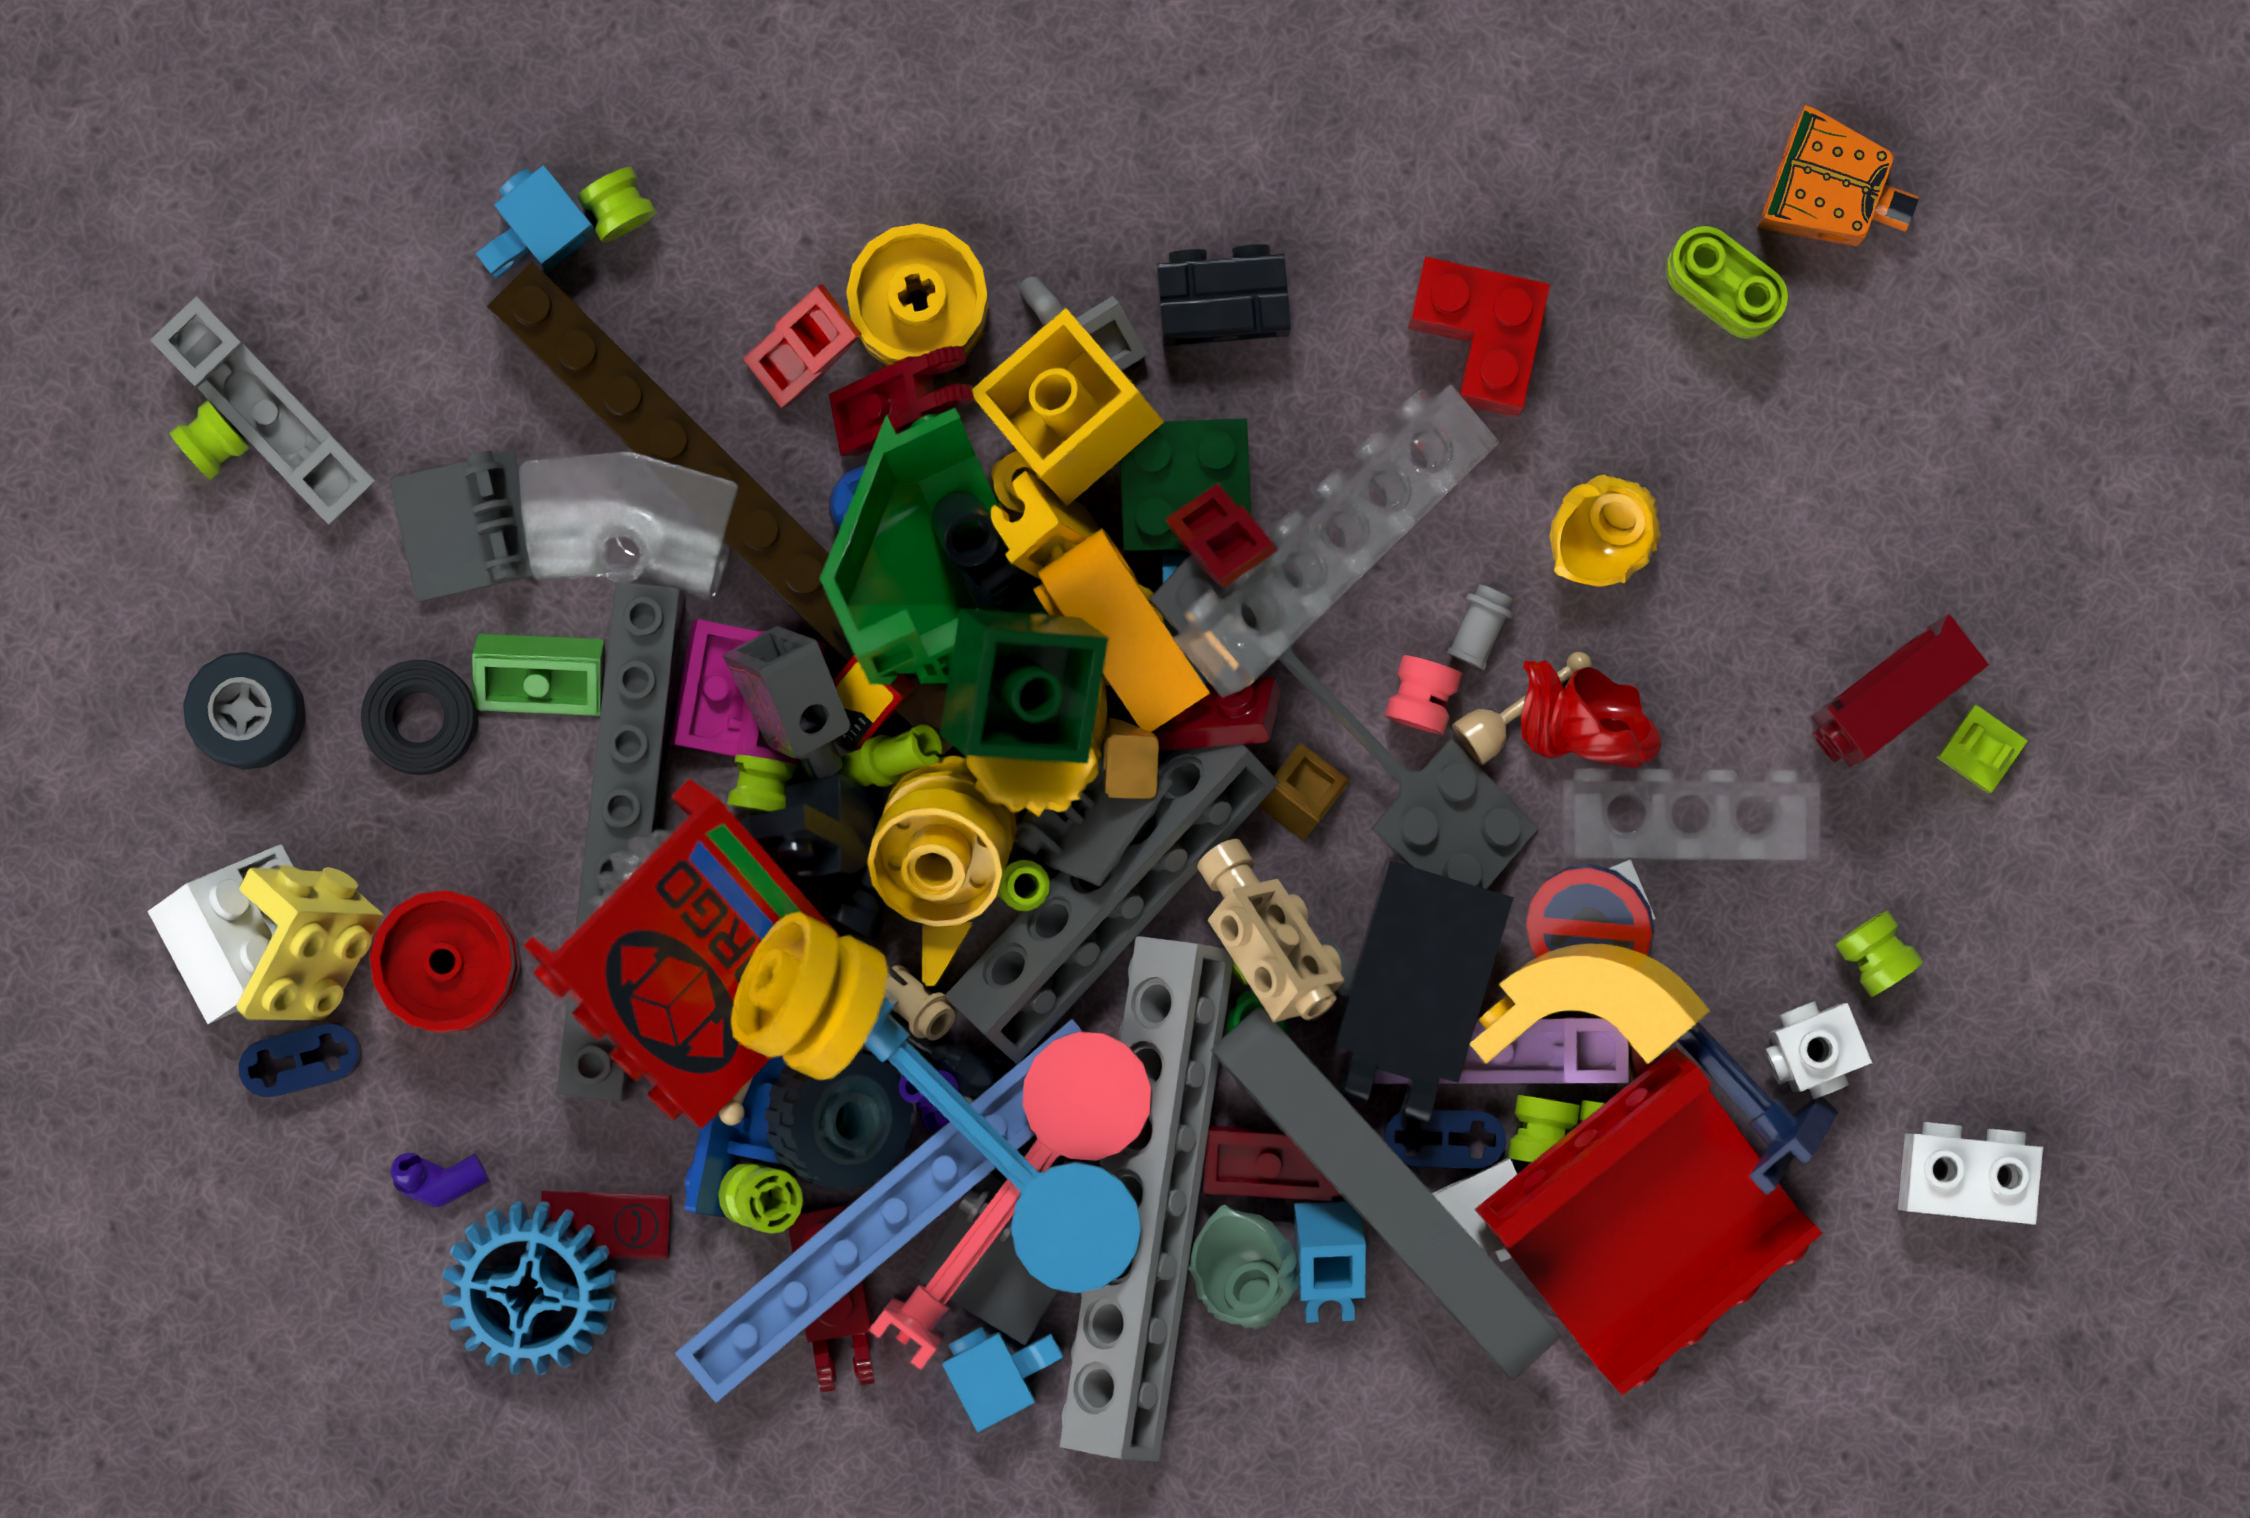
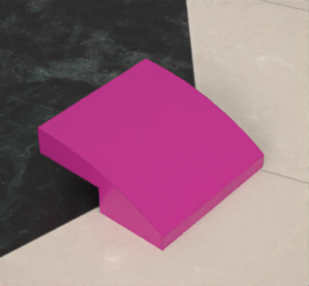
(709, 703)

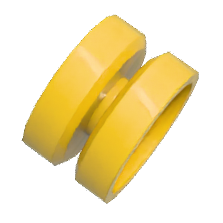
(910, 262)
(809, 996)

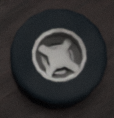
(222, 705)

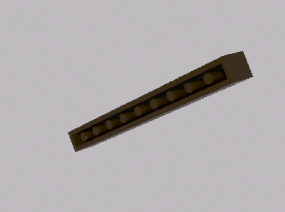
(659, 428)

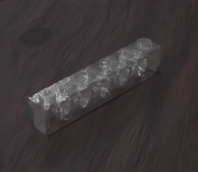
(1451, 446)

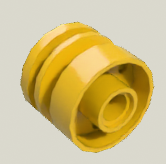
(940, 845)

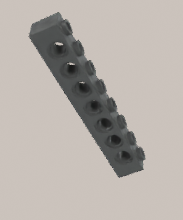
(624, 786)

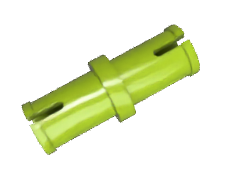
(886, 758)

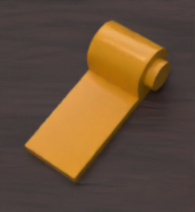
(1141, 656)

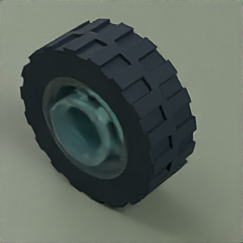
(865, 1141)

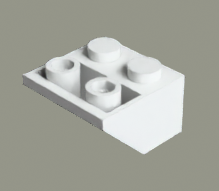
(217, 933)

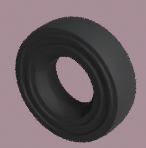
(380, 707)

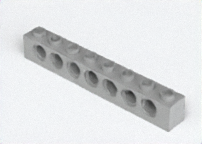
(1126, 1371)

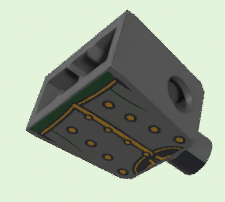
(791, 697)

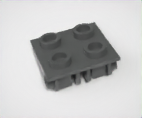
(462, 525)
(1090, 833)
(999, 1283)

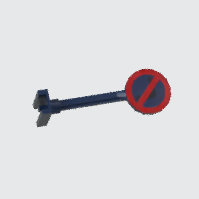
(1606, 908)

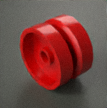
(406, 962)

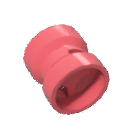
(1423, 694)

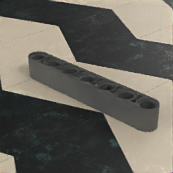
(1385, 1193)

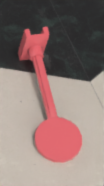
(1082, 1102)

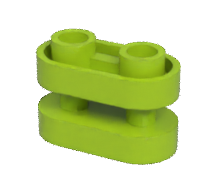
(1726, 282)

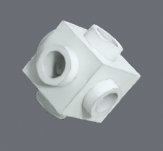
(1840, 1049)

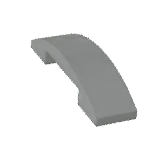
(263, 410)

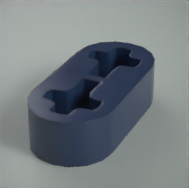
(304, 1075)
(1448, 1155)

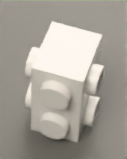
(1970, 1174)

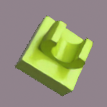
(1982, 749)

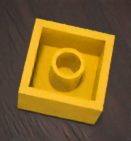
(1066, 407)

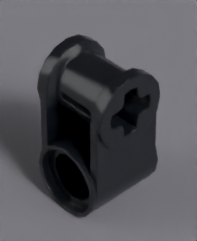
(981, 555)

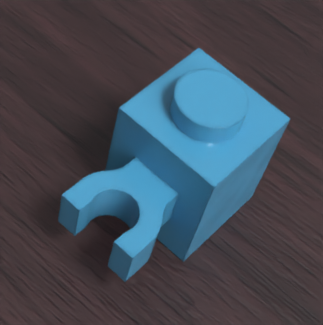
(540, 222)
(1329, 1256)
(992, 1378)

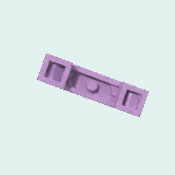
(1547, 1053)

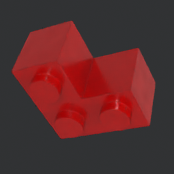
(1498, 319)

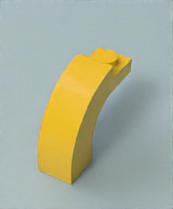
(1607, 980)

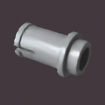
(1481, 626)

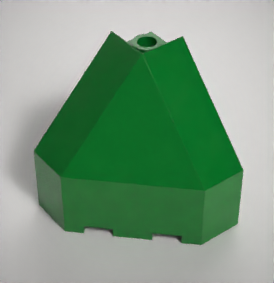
(887, 568)

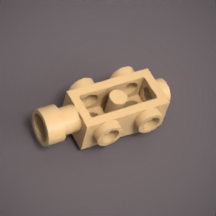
(1270, 937)

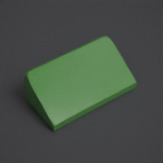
(538, 674)

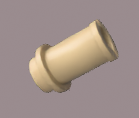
(925, 1011)

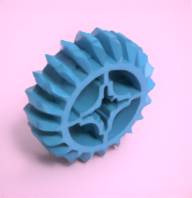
(502, 1286)

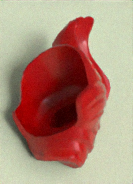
(1586, 718)

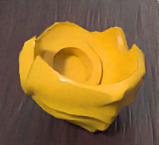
(1604, 531)

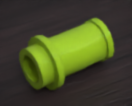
(1035, 876)

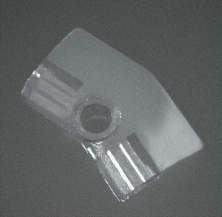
(585, 502)

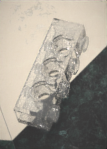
(1789, 836)

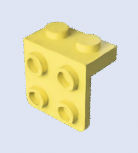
(317, 941)

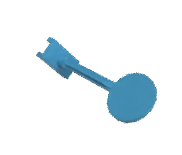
(1071, 1222)

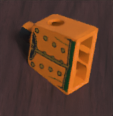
(1833, 184)

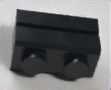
(1223, 297)

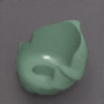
(1243, 1268)

